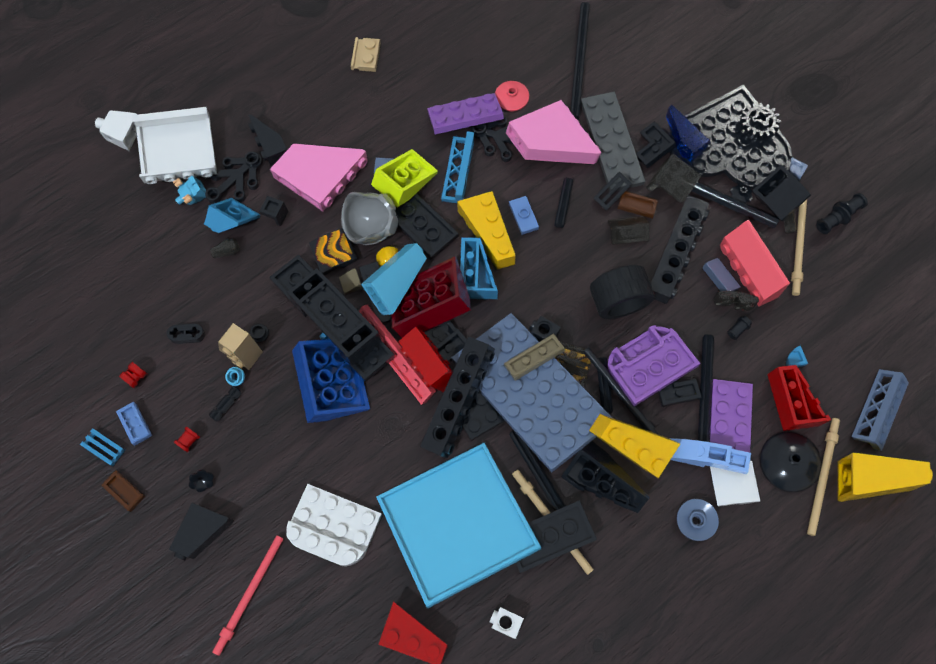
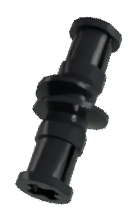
(841, 213)

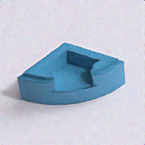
(796, 357)

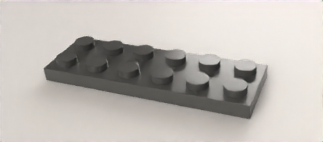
(612, 138)

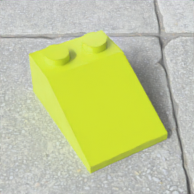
(403, 177)

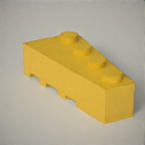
(486, 223)
(640, 446)

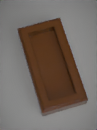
(638, 204)
(123, 491)

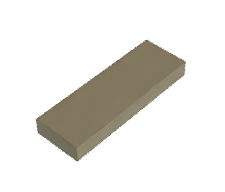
(534, 357)

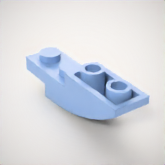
(711, 454)

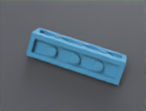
(460, 184)

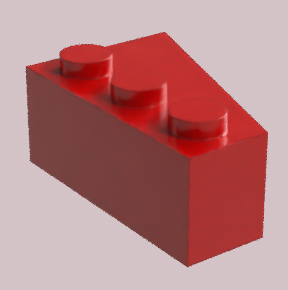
(426, 359)
(794, 400)
(411, 637)

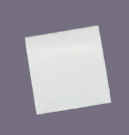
(734, 487)

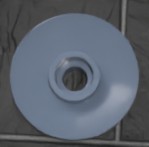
(707, 519)

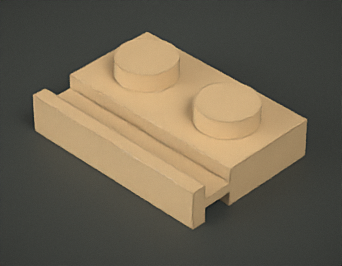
(365, 54)

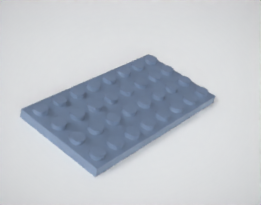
(543, 406)

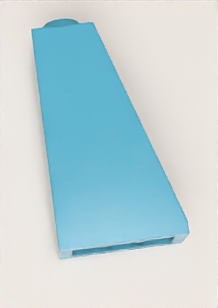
(393, 279)

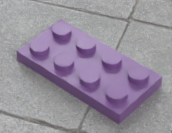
(465, 113)
(731, 414)

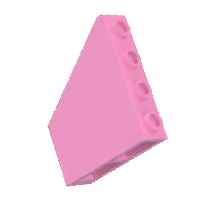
(552, 136)
(318, 171)

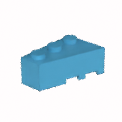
(476, 270)

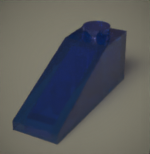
(688, 138)

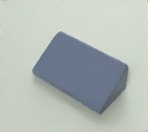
(720, 275)

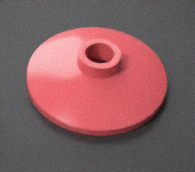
(514, 101)

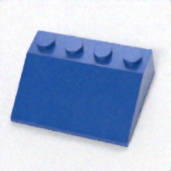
(327, 382)

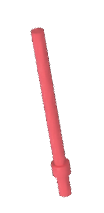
(227, 632)

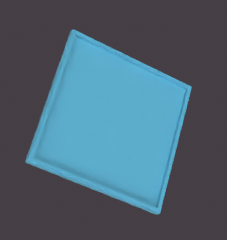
(457, 524)

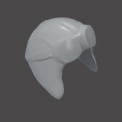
(368, 217)

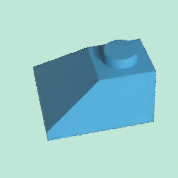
(228, 215)

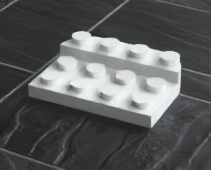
(332, 527)

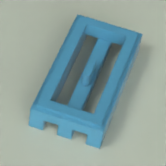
(90, 438)

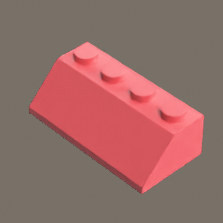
(754, 263)

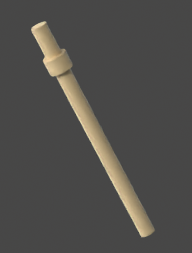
(797, 275)
(831, 439)
(527, 488)

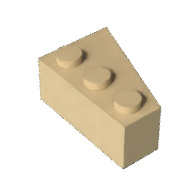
(239, 347)

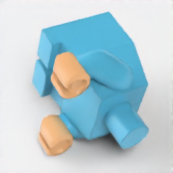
(190, 191)

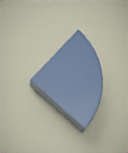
(797, 168)

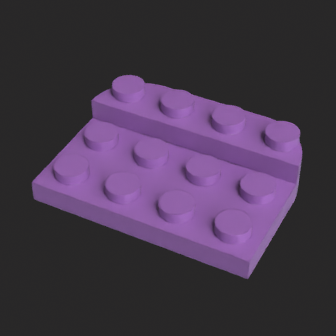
(650, 363)

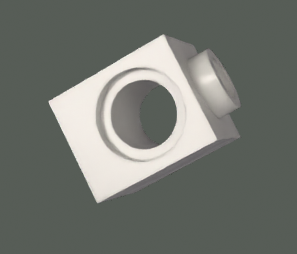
(516, 622)

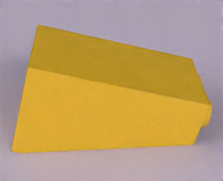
(879, 475)

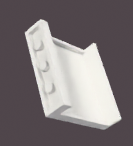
(175, 145)

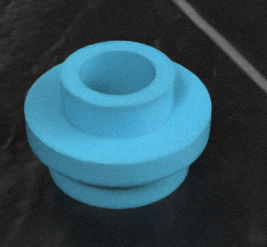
(230, 376)

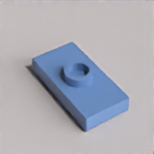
(523, 215)
(134, 423)

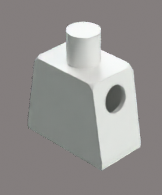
(118, 128)

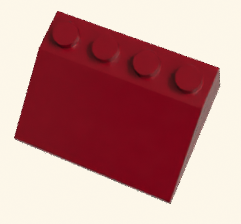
(432, 299)

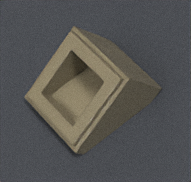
(350, 282)

